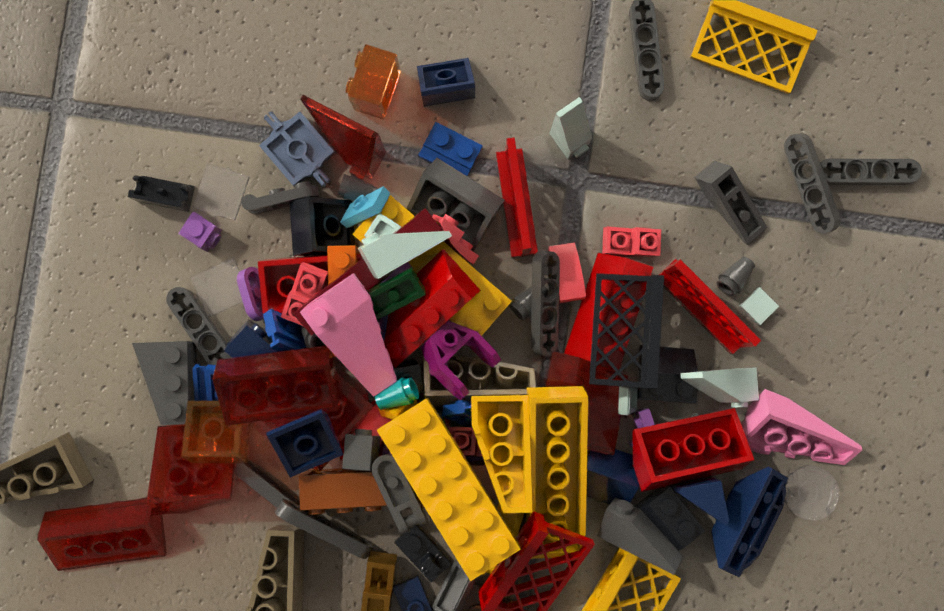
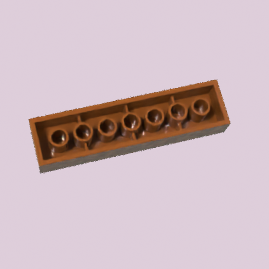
(356, 488)

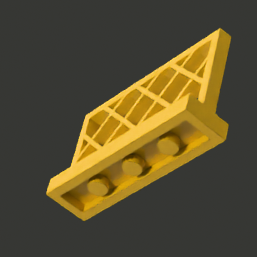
(765, 23)
(615, 578)

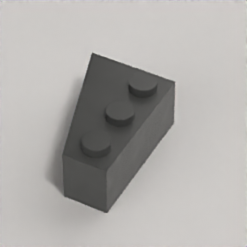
(168, 377)

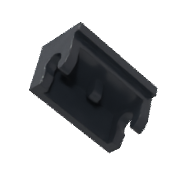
(162, 193)

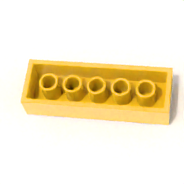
(482, 308)
(559, 459)
(449, 489)

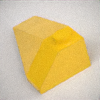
(504, 441)

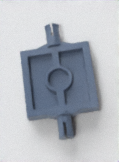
(297, 149)

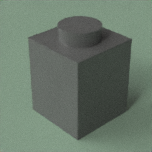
(360, 450)

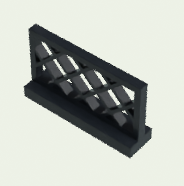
(651, 336)

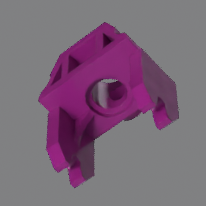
(445, 344)

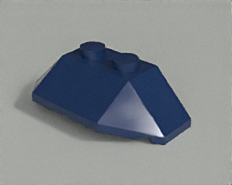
(752, 513)

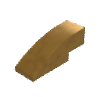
(379, 581)

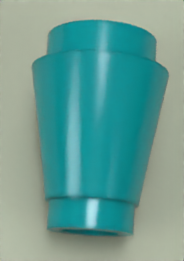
(398, 394)

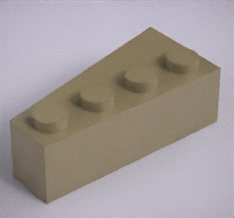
(479, 380)
(44, 470)
(280, 571)

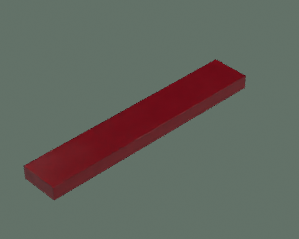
(419, 223)

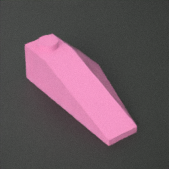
(350, 329)
(785, 427)

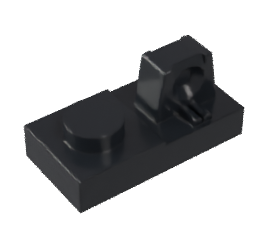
(423, 553)

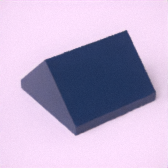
(446, 82)
(305, 442)
(611, 476)
(707, 495)

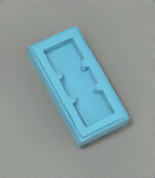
(365, 207)

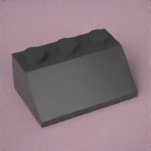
(452, 193)

